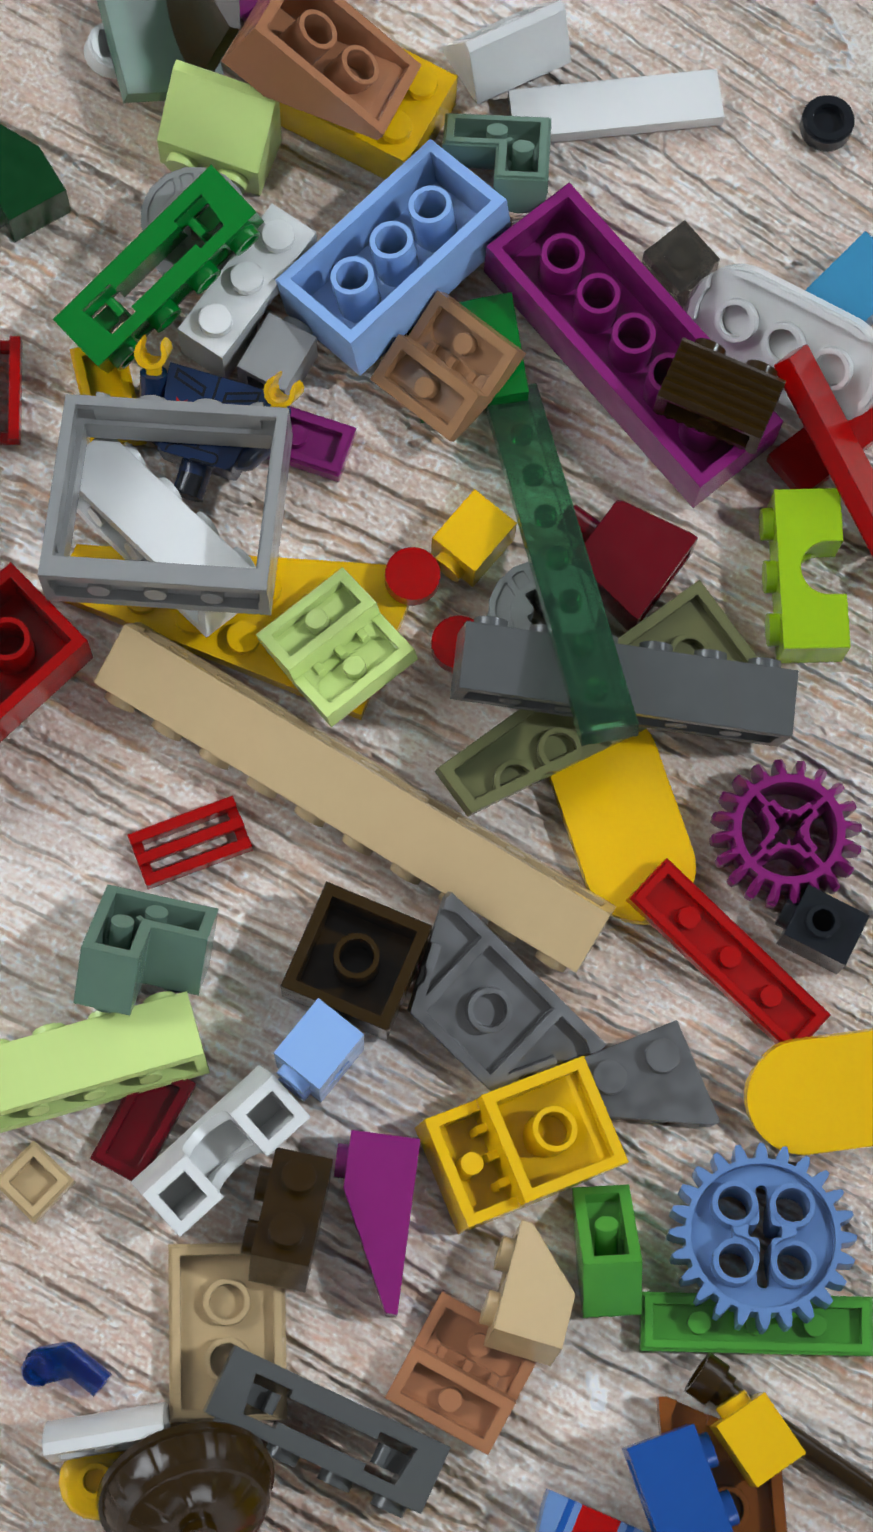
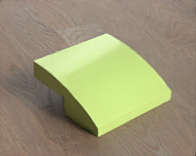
(337, 647)

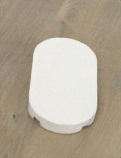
(768, 318)

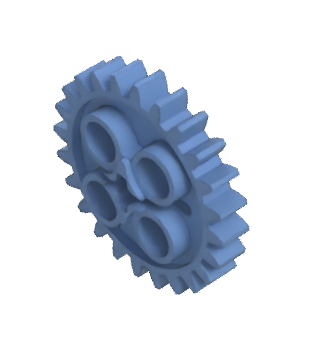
(710, 1234)

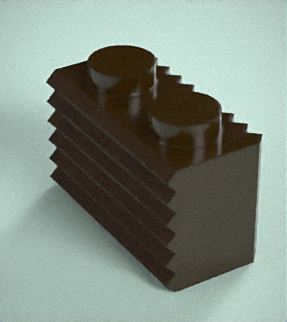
(719, 394)

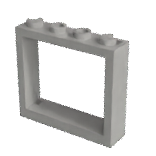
(162, 583)

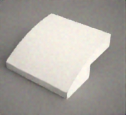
(102, 1431)

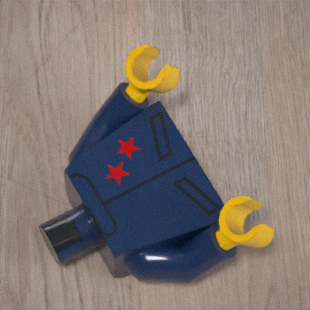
(188, 384)

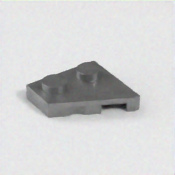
(653, 1079)

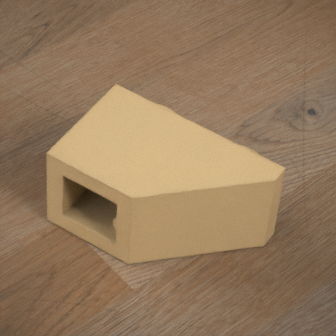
(532, 1299)

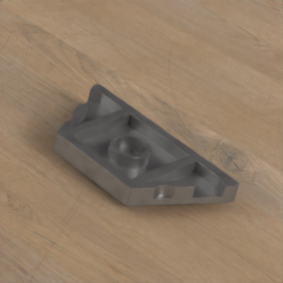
(491, 1004)

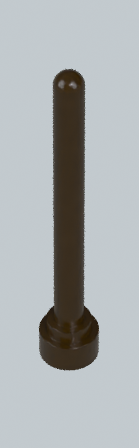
(715, 1384)

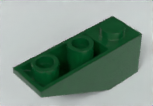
(28, 187)

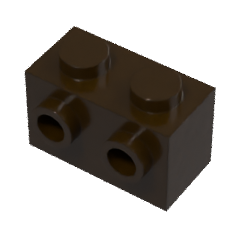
(290, 1219)

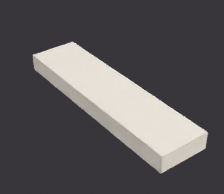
(624, 105)

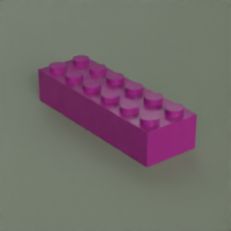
(612, 332)

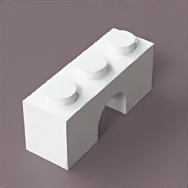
(231, 308)
(244, 1123)

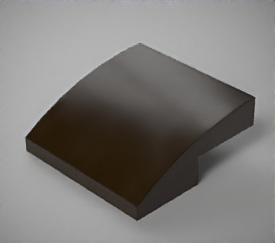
(204, 29)

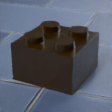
(356, 959)

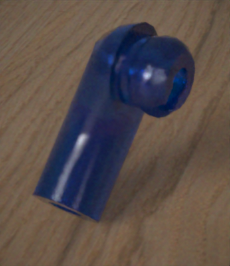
(62, 1362)

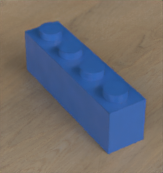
(678, 1484)

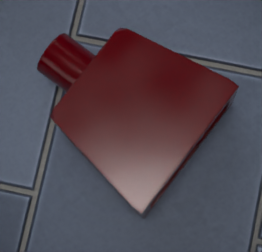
(633, 558)

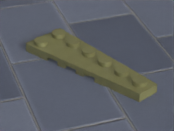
(540, 744)

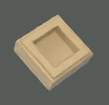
(34, 1182)

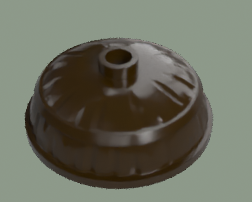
(189, 1481)

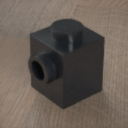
(820, 928)

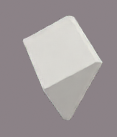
(511, 50)

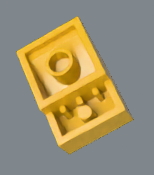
(520, 1144)

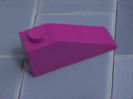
(379, 1194)

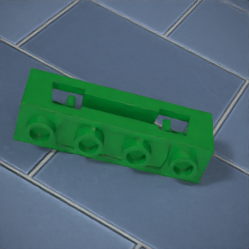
(191, 273)

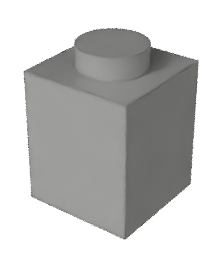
(277, 347)

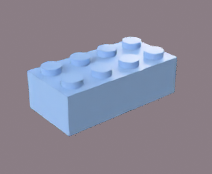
(393, 254)

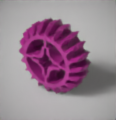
(770, 814)

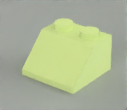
(219, 124)

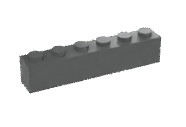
(667, 688)

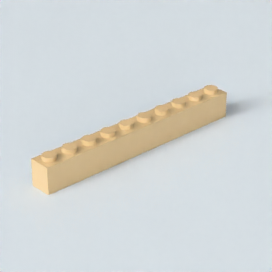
(353, 795)

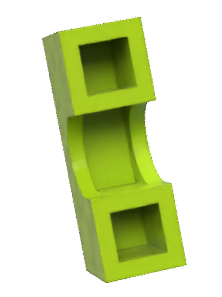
(804, 622)

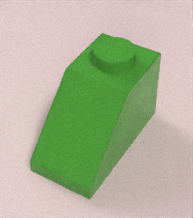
(607, 1251)

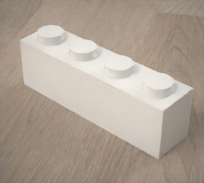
(149, 520)

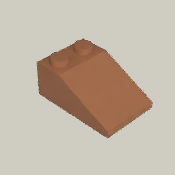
(323, 62)

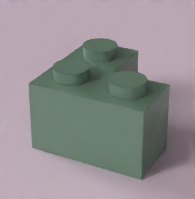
(143, 941)

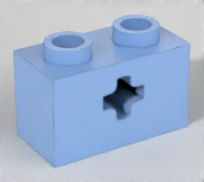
(317, 1052)

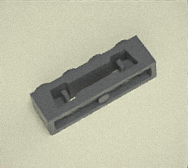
(413, 1472)

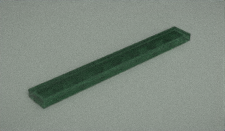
(562, 572)

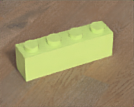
(99, 1060)

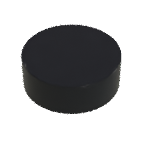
(827, 123)

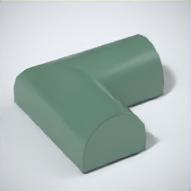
(511, 146)

